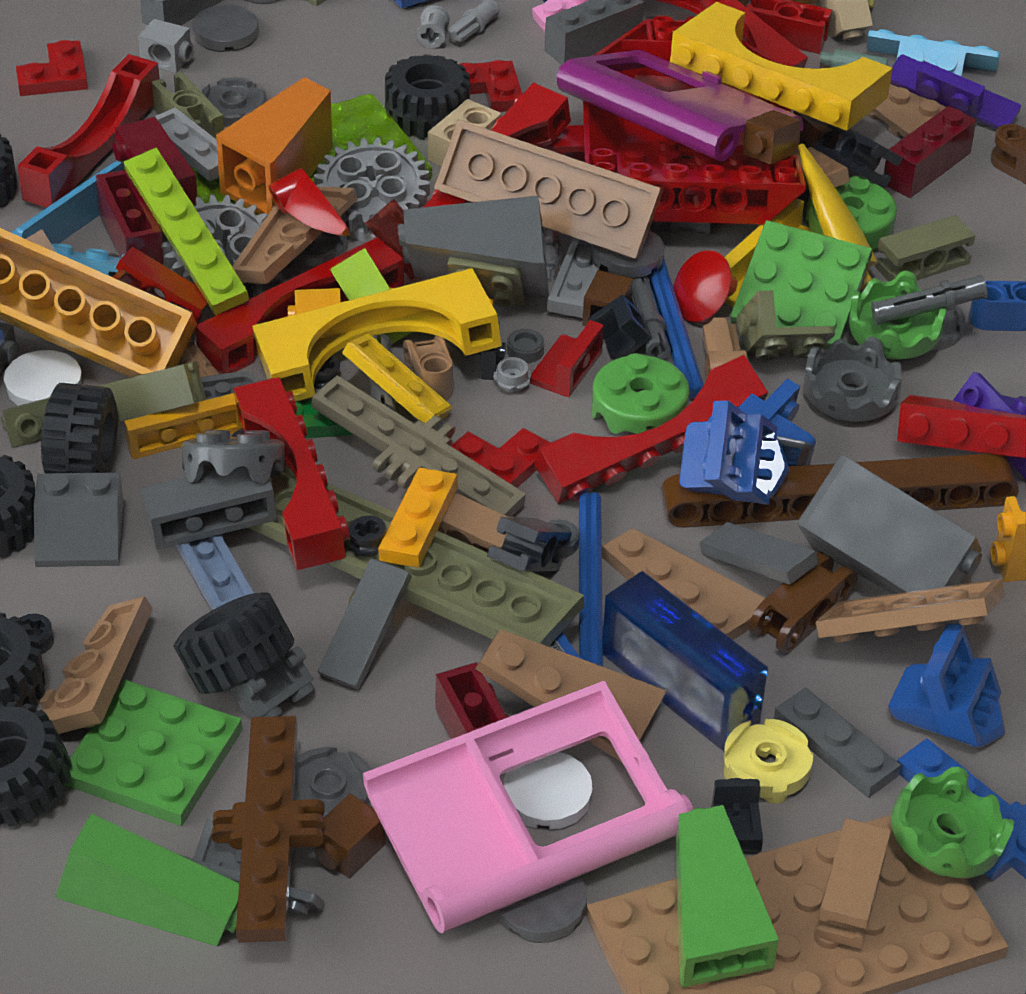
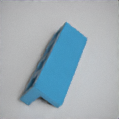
(68, 212)

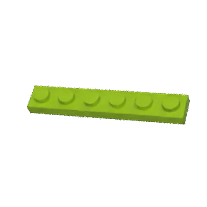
(186, 231)

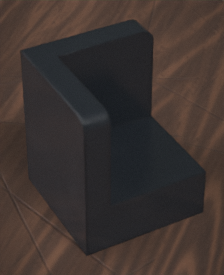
(623, 327)

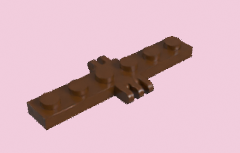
(268, 828)

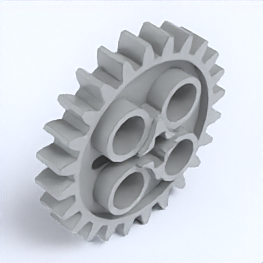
(377, 176)
(231, 226)

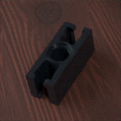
(859, 154)
(529, 544)

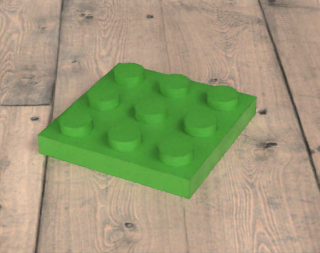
(808, 277)
(153, 752)

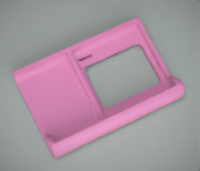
(463, 832)

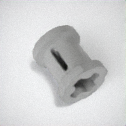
(428, 28)

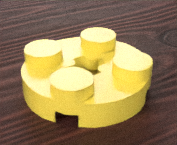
(775, 737)

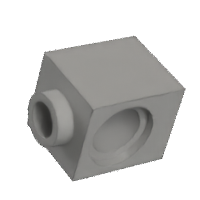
(166, 44)

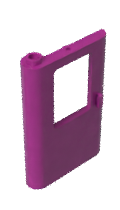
(689, 116)

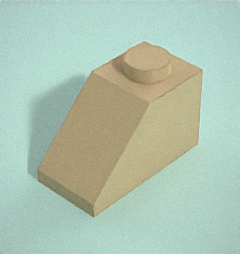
(848, 17)

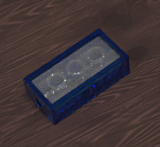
(673, 647)

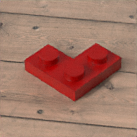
(61, 74)
(497, 81)
(511, 461)

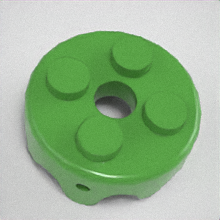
(870, 206)
(904, 341)
(626, 410)
(947, 804)

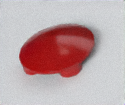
(704, 286)

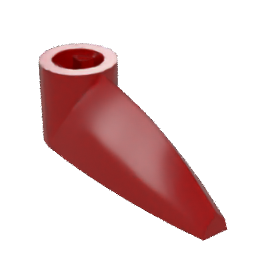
(305, 202)

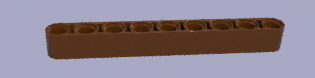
(933, 481)

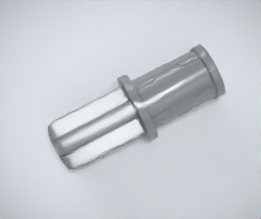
(473, 21)

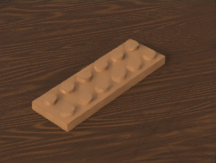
(571, 193)

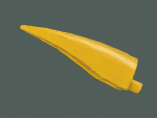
(830, 209)

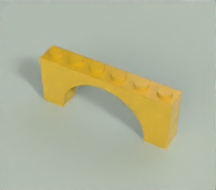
(831, 95)
(442, 306)

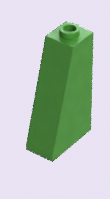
(147, 884)
(719, 907)

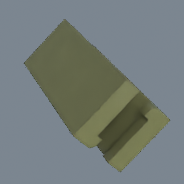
(189, 101)
(926, 249)
(157, 391)

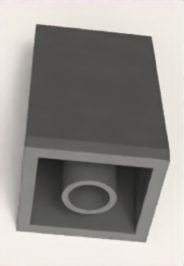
(484, 231)
(886, 533)

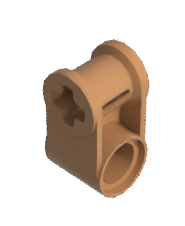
(431, 364)

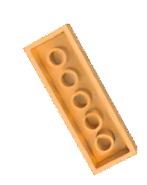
(89, 310)

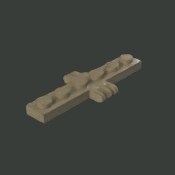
(413, 446)

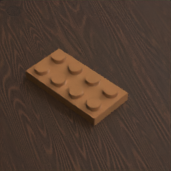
(921, 608)

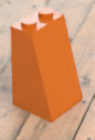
(274, 141)

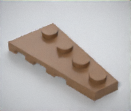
(283, 239)
(702, 589)
(97, 671)
(545, 674)

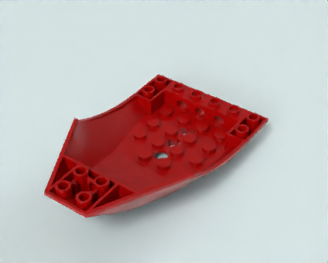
(697, 187)

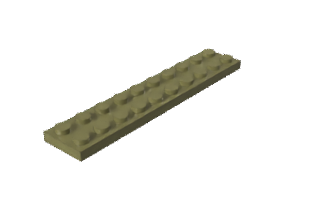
(453, 577)

